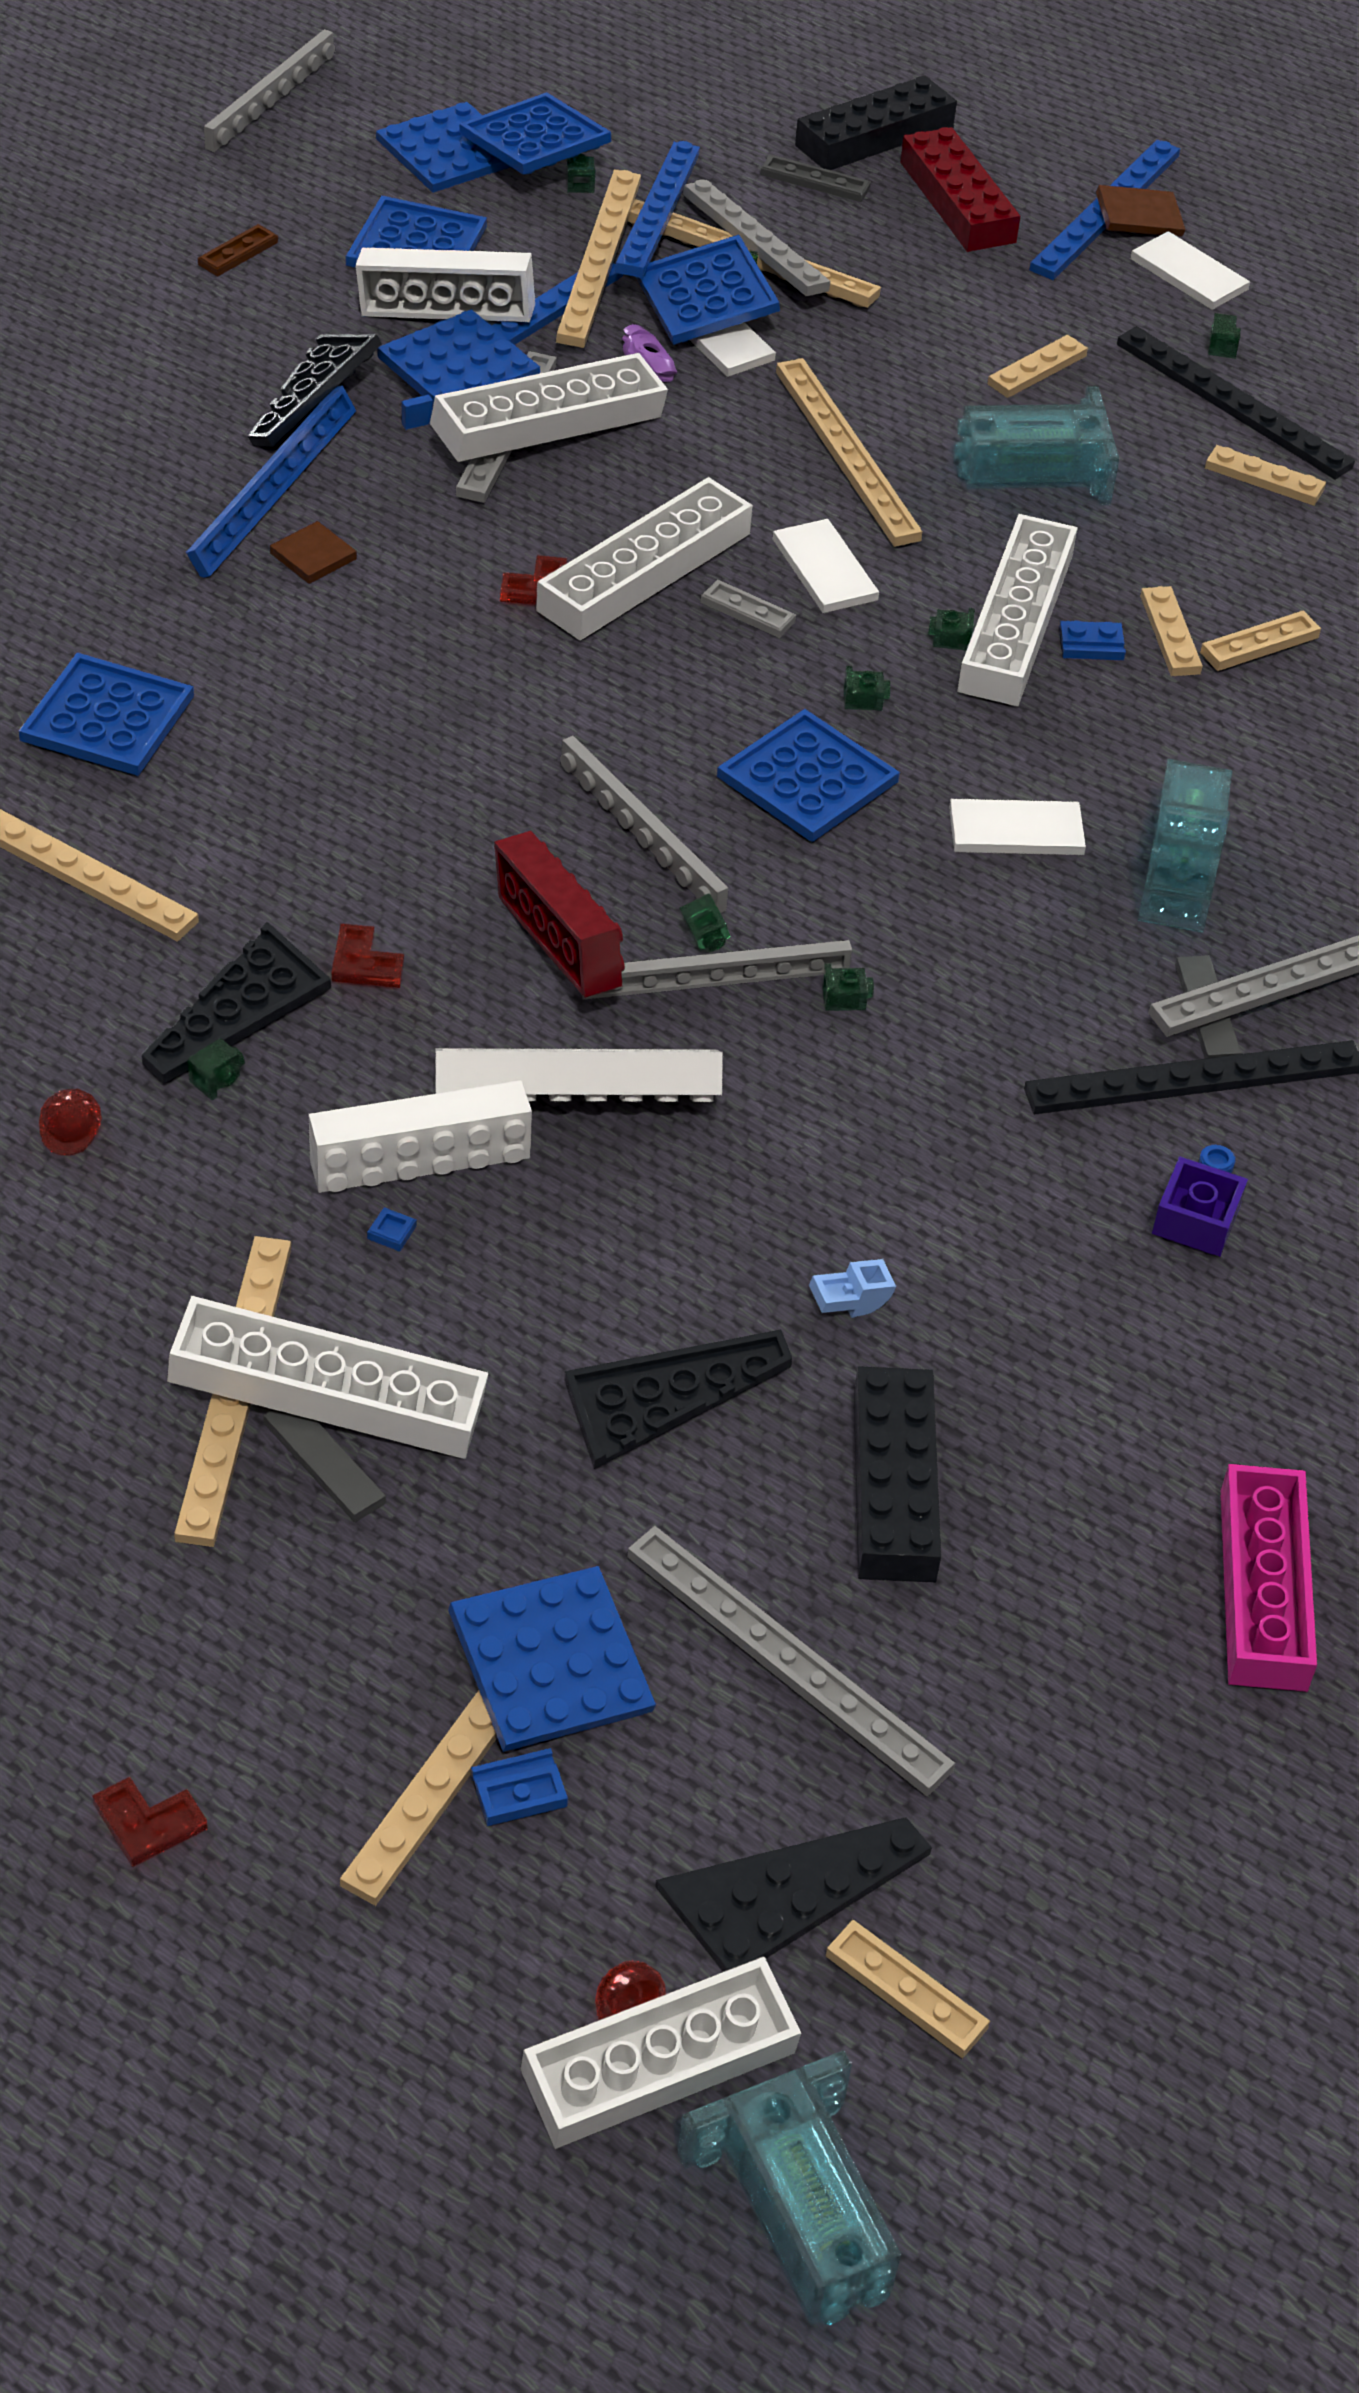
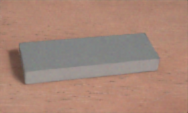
(748, 608)

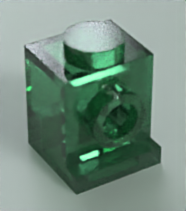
(580, 167)
(1224, 336)
(952, 629)
(865, 690)
(705, 923)
(846, 988)
(215, 1067)

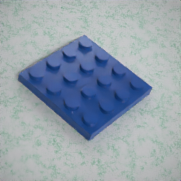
(535, 133)
(436, 149)
(416, 226)
(707, 289)
(456, 356)
(106, 714)
(808, 775)
(551, 1658)

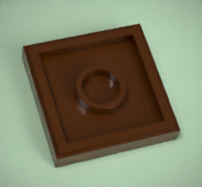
(313, 552)

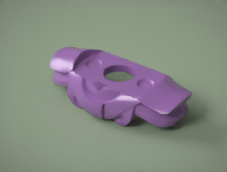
(660, 362)

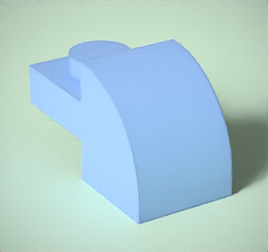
(859, 1289)

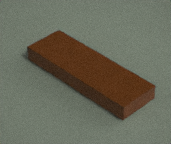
(237, 250)

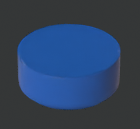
(1218, 1157)

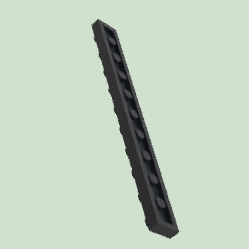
(1236, 403)
(1192, 1077)

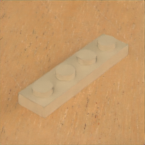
(1037, 366)
(1265, 475)
(1171, 631)
(1260, 640)
(907, 1988)

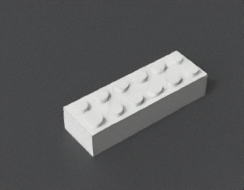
(445, 284)
(420, 1136)
(659, 2052)

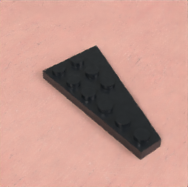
(311, 382)
(239, 1000)
(650, 1394)
(777, 1896)

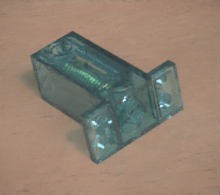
(1038, 446)
(1186, 845)
(801, 2185)

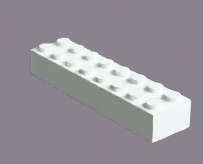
(548, 406)
(643, 558)
(1017, 610)
(585, 1072)
(327, 1377)

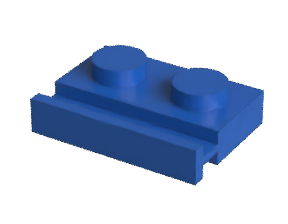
(1092, 640)
(519, 1787)

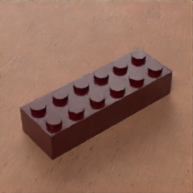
(960, 189)
(559, 914)

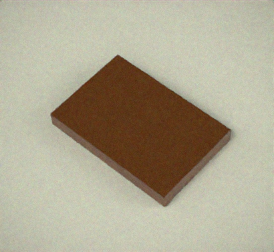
(1140, 210)

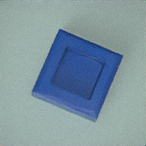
(416, 411)
(391, 1229)

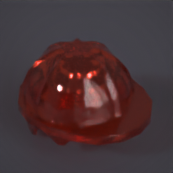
(69, 1121)
(627, 1987)

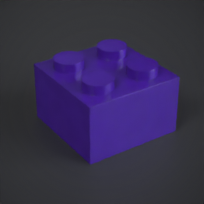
(1199, 1206)

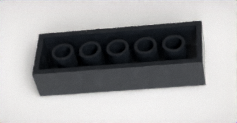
(874, 122)
(896, 1475)

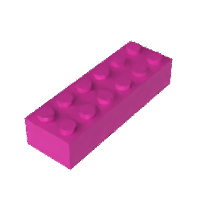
(1267, 1578)

